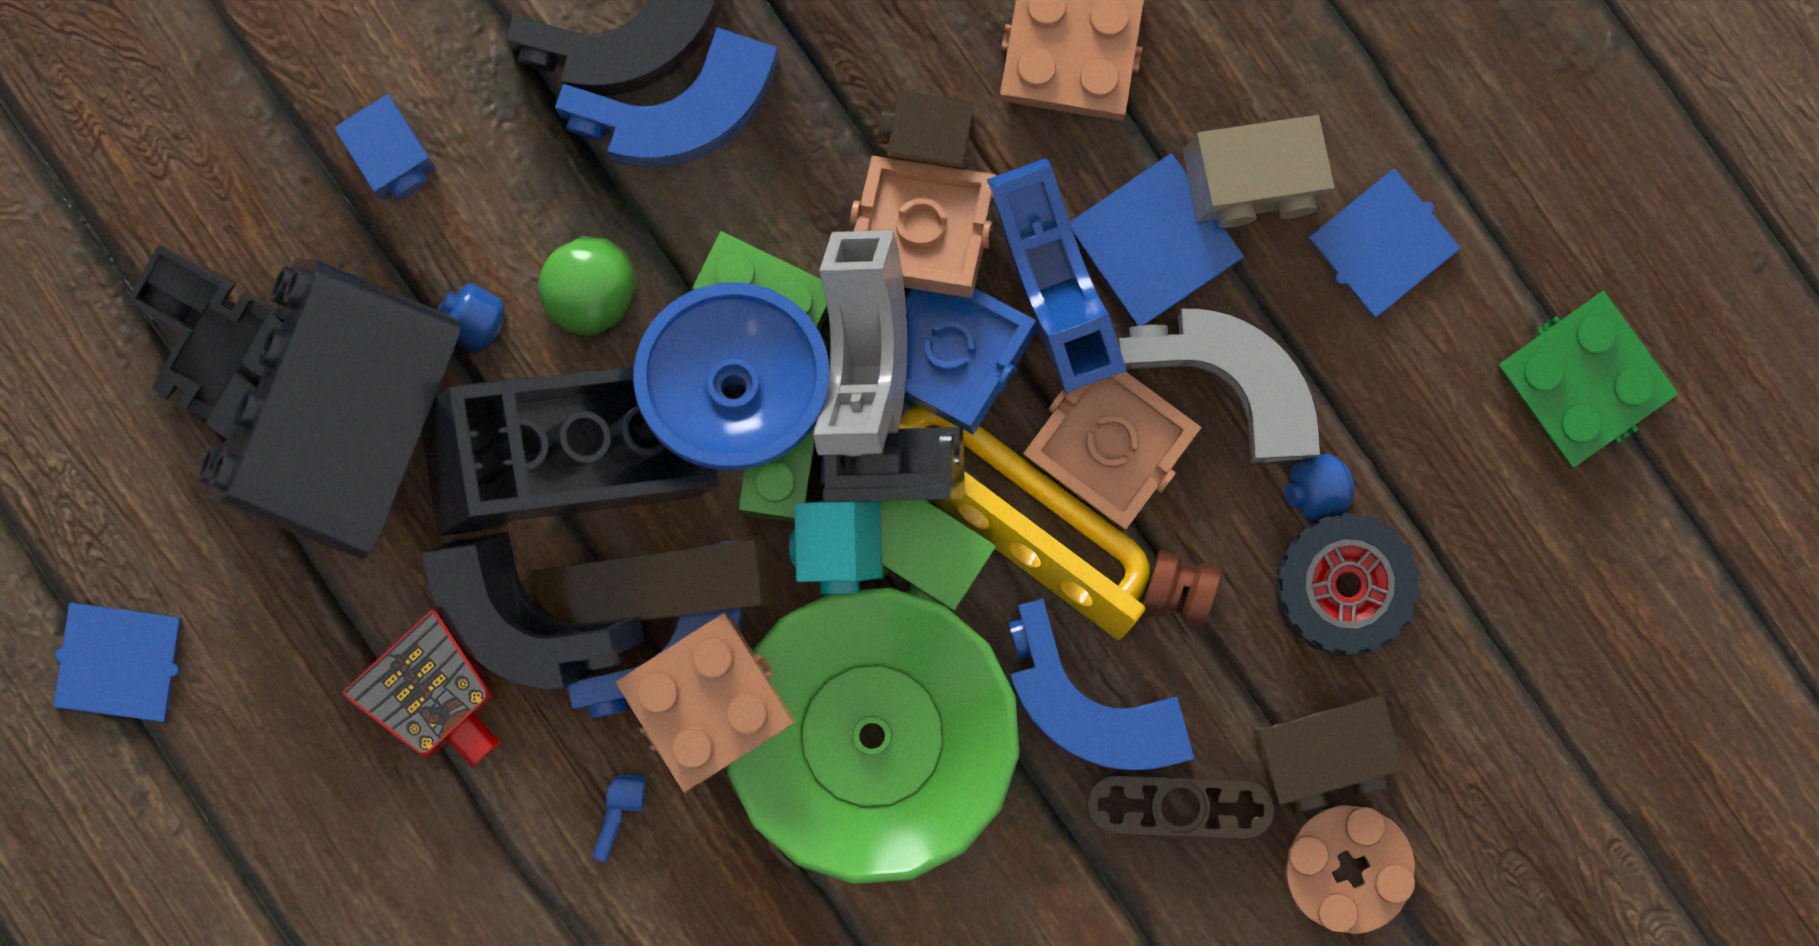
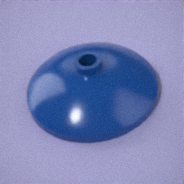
(724, 339)

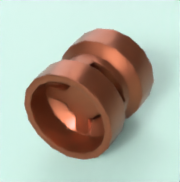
(1167, 583)

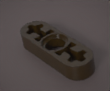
(1228, 793)

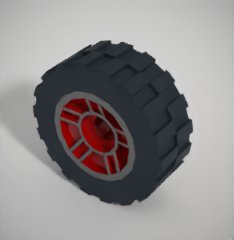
(1382, 597)

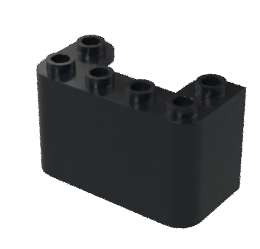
(333, 408)

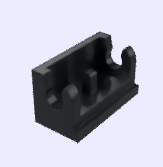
(911, 467)

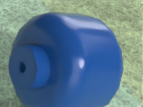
(479, 316)
(1320, 487)

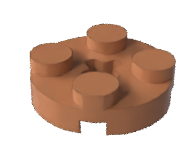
(1339, 905)

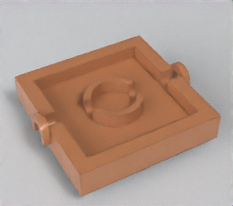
(1072, 55)
(936, 218)
(1112, 445)
(706, 702)

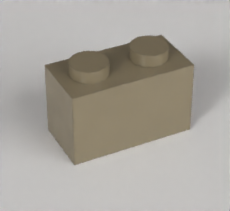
(1258, 170)

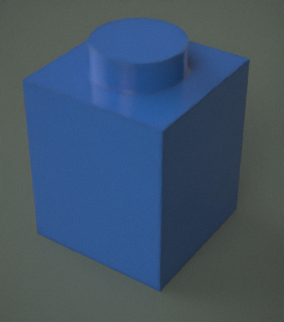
(386, 149)

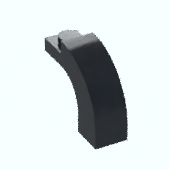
(623, 58)
(503, 628)

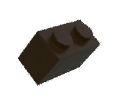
(1329, 752)

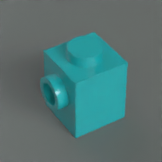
(837, 544)

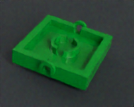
(1587, 379)

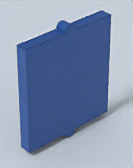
(1384, 243)
(117, 662)

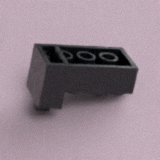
(547, 451)

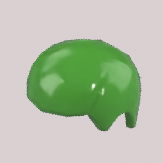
(587, 286)

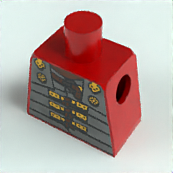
(428, 693)

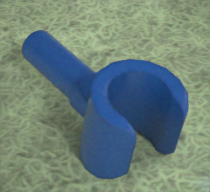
(626, 794)

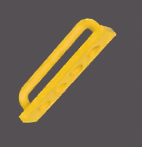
(1033, 549)

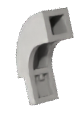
(867, 343)
(1256, 367)

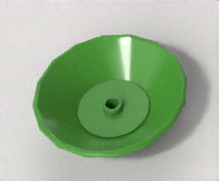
(943, 750)

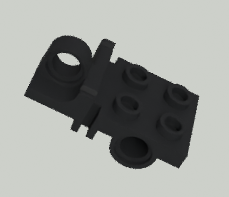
(219, 340)

